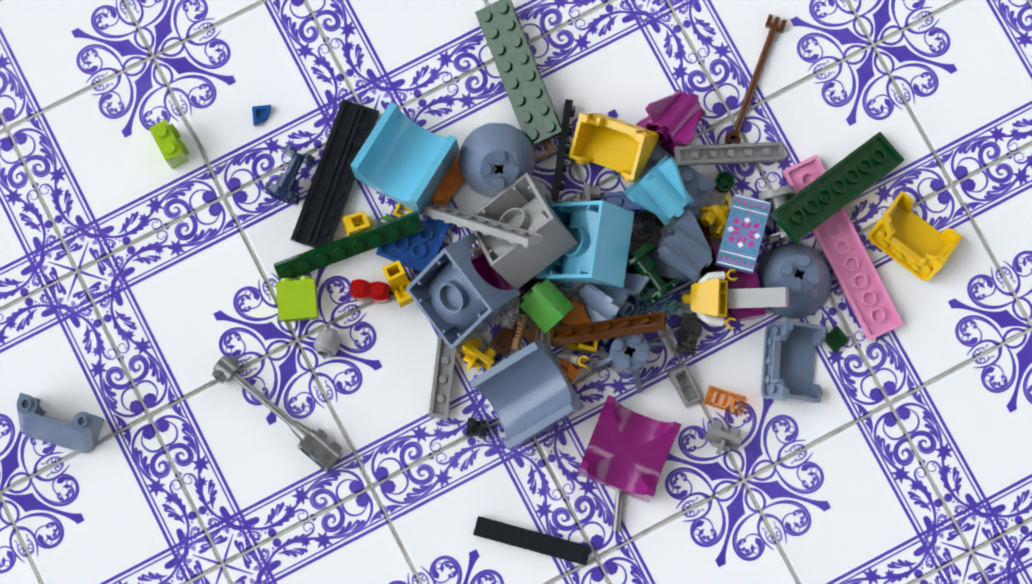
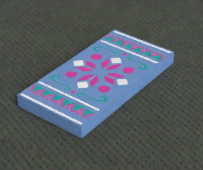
(743, 233)

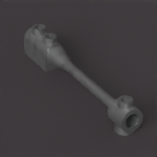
(312, 442)

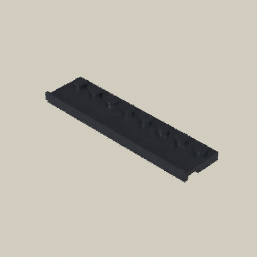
(334, 175)

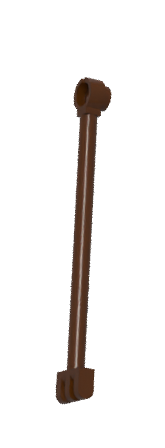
(774, 28)

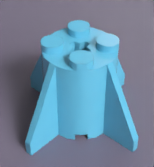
(661, 191)

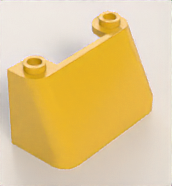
(612, 144)
(912, 239)

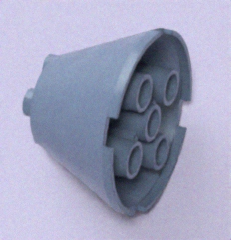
(495, 145)
(811, 286)

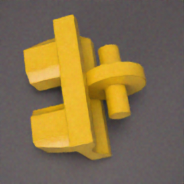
(715, 216)
(475, 357)

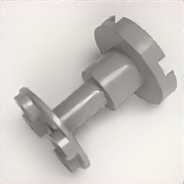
(777, 198)

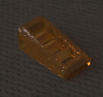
(743, 400)

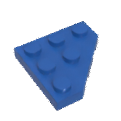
(419, 248)

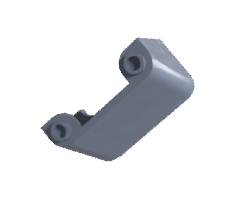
(791, 361)
(77, 436)

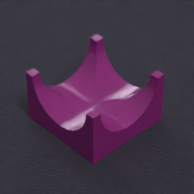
(628, 450)

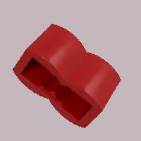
(364, 291)

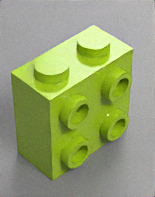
(167, 138)
(297, 299)

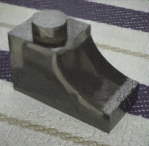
(688, 334)

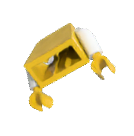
(710, 298)

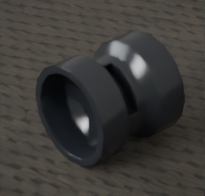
(476, 428)

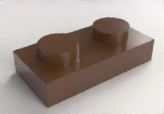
(504, 339)

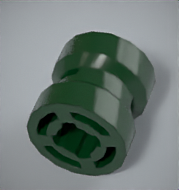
(727, 182)

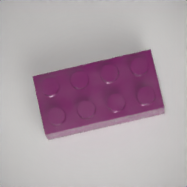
(743, 281)

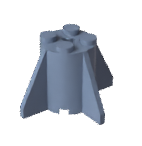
(682, 250)
(609, 302)
(624, 363)

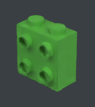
(545, 305)

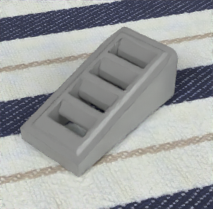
(683, 367)

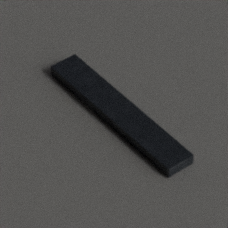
(532, 540)

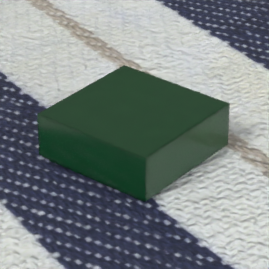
(836, 339)

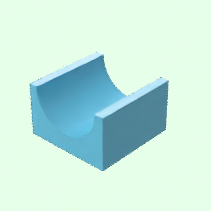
(404, 160)
(601, 246)

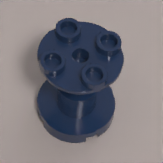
(286, 182)

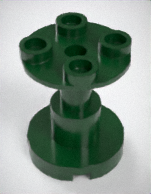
(646, 266)

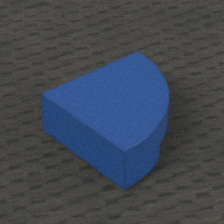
(261, 114)

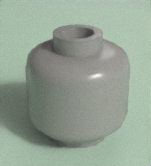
(327, 342)

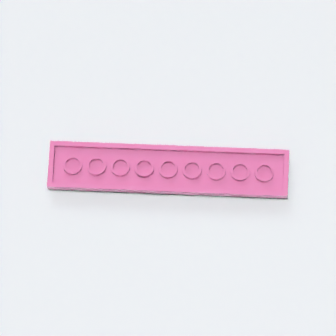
(849, 260)

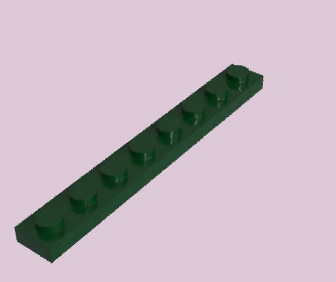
(349, 246)

